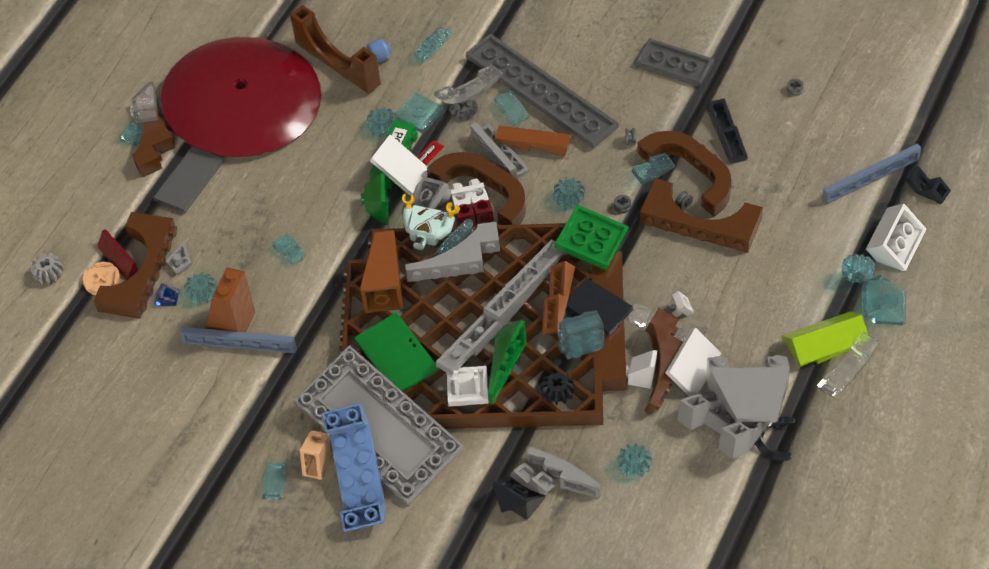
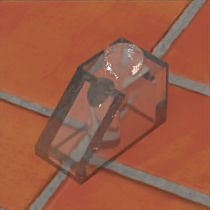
(145, 104)

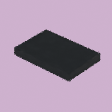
(593, 297)

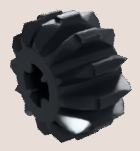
(557, 387)

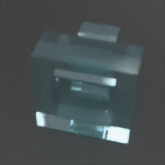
(132, 134)

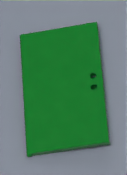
(393, 355)

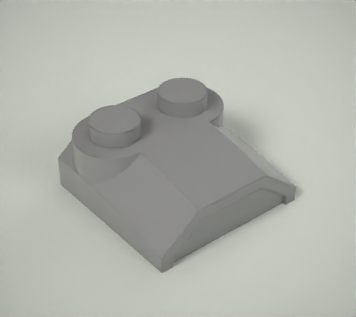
(431, 193)

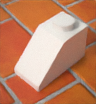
(642, 370)

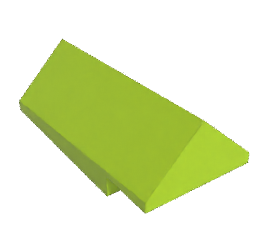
(825, 339)

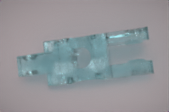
(432, 43)
(457, 236)

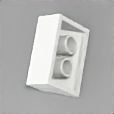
(896, 237)

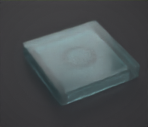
(420, 112)

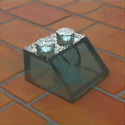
(883, 302)

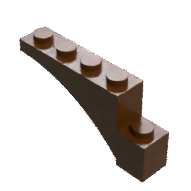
(154, 142)
(662, 332)

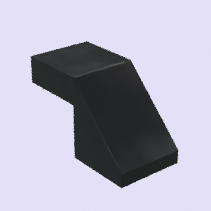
(933, 189)

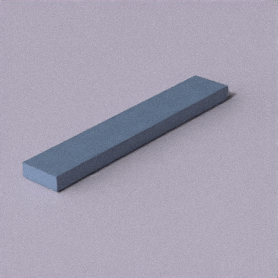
(871, 174)
(238, 340)

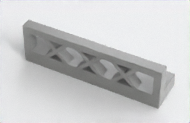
(496, 154)

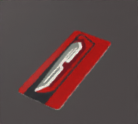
(430, 152)

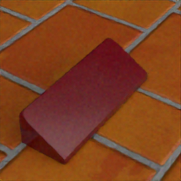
(117, 255)

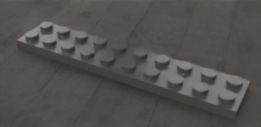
(543, 91)

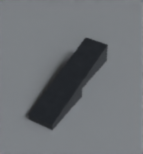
(726, 130)

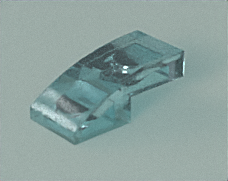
(511, 107)
(656, 167)

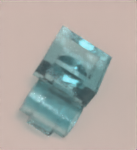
(288, 247)

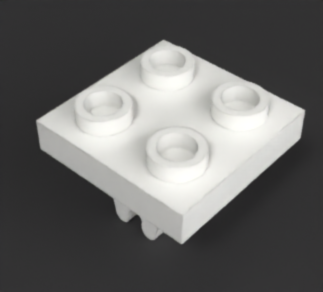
(468, 386)

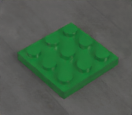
(591, 237)

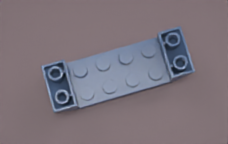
(356, 467)

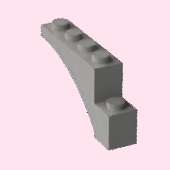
(461, 259)

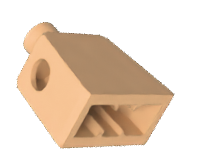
(319, 446)

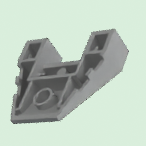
(750, 392)
(735, 436)

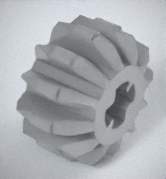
(46, 268)

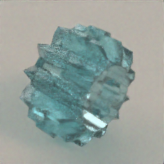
(380, 121)
(568, 192)
(858, 268)
(200, 288)
(634, 460)

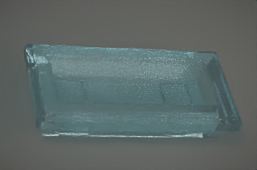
(274, 481)

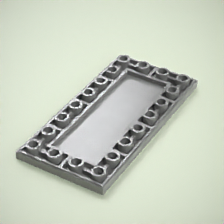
(406, 439)

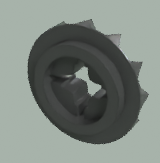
(465, 113)

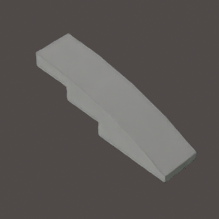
(569, 475)

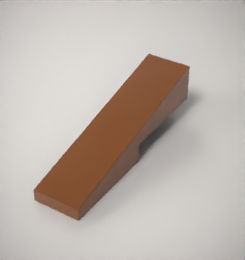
(525, 138)
(555, 305)

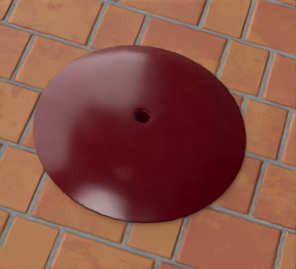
(241, 96)

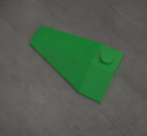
(507, 350)

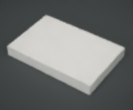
(399, 164)
(690, 362)

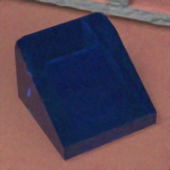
(166, 296)

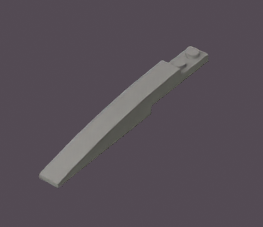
(500, 309)

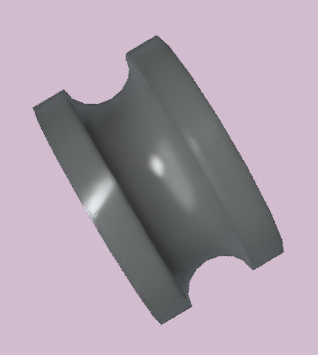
(795, 82)
(630, 136)
(622, 199)
(684, 200)

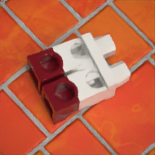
(471, 197)

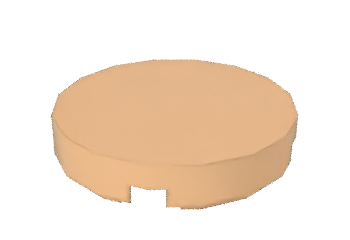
(100, 275)

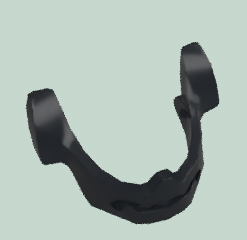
(765, 449)

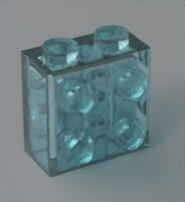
(581, 334)

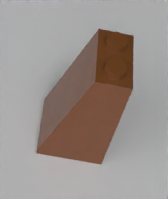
(381, 278)
(231, 303)

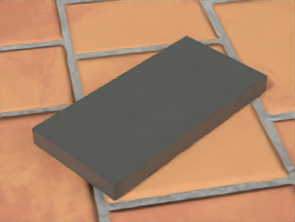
(674, 62)
(188, 179)

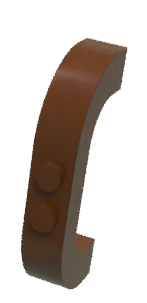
(699, 157)
(488, 173)

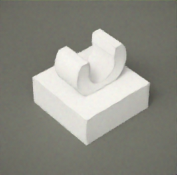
(682, 304)

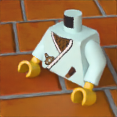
(427, 224)

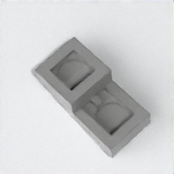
(540, 483)

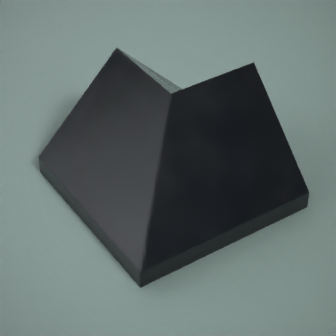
(516, 497)

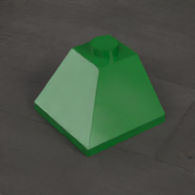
(376, 198)

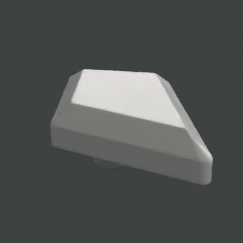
(179, 259)

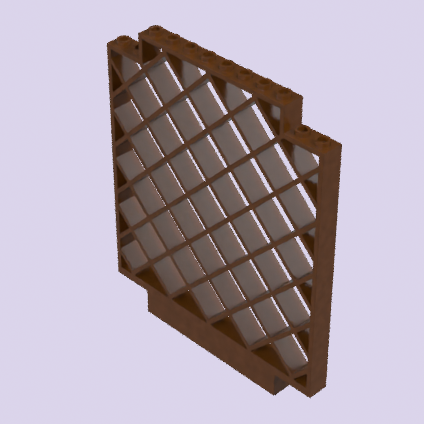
(608, 362)

